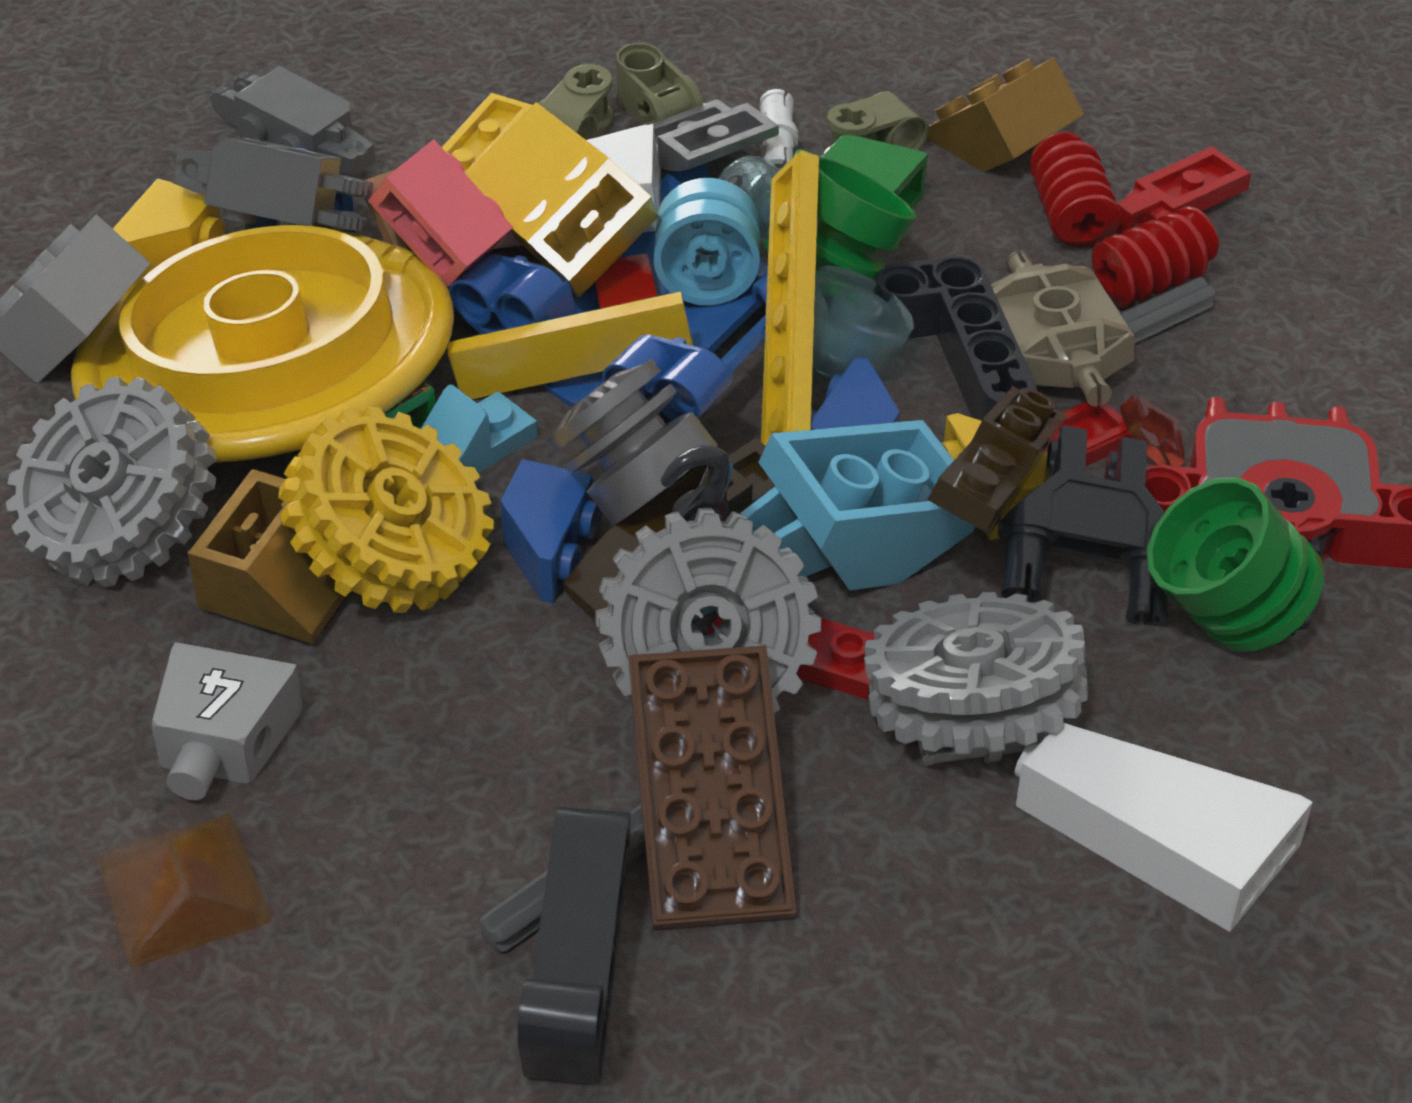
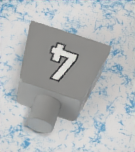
(221, 716)

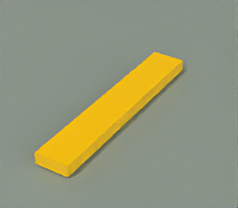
(790, 298)

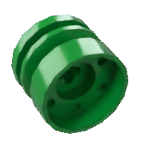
(855, 216)
(1235, 564)

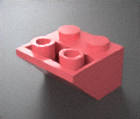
(440, 212)

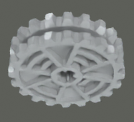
(111, 481)
(702, 567)
(976, 672)

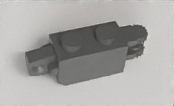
(294, 114)
(271, 182)

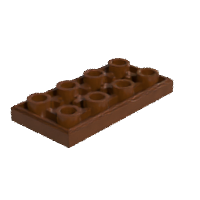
(710, 788)

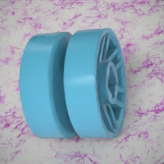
(707, 241)

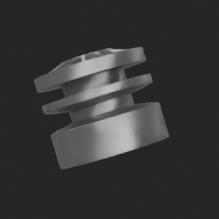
(627, 440)

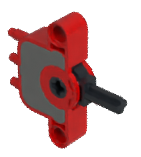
(1312, 471)

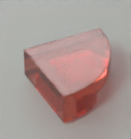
(1156, 427)

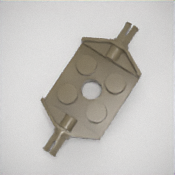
(1064, 325)

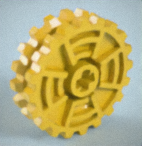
(385, 509)

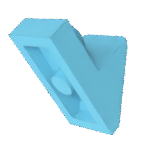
(481, 429)

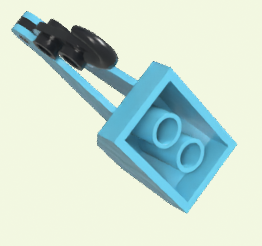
(841, 499)

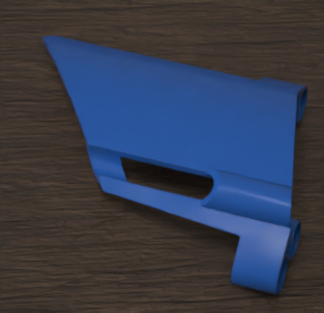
(515, 293)

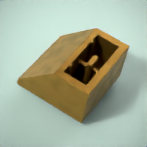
(1007, 115)
(252, 571)

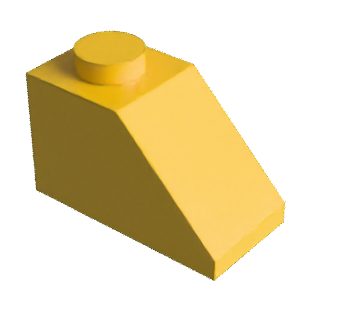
(168, 222)

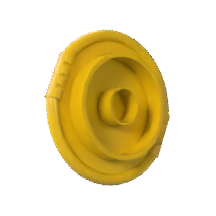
(275, 333)

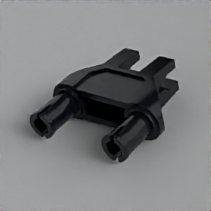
(1086, 519)

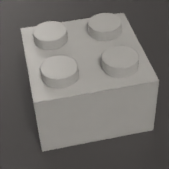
(65, 295)

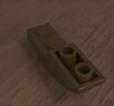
(999, 458)
(746, 486)

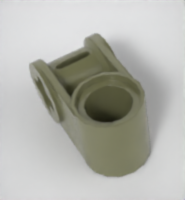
(651, 85)
(583, 100)
(880, 119)

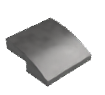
(709, 133)

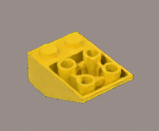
(563, 197)

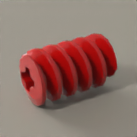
(1074, 190)
(1155, 255)

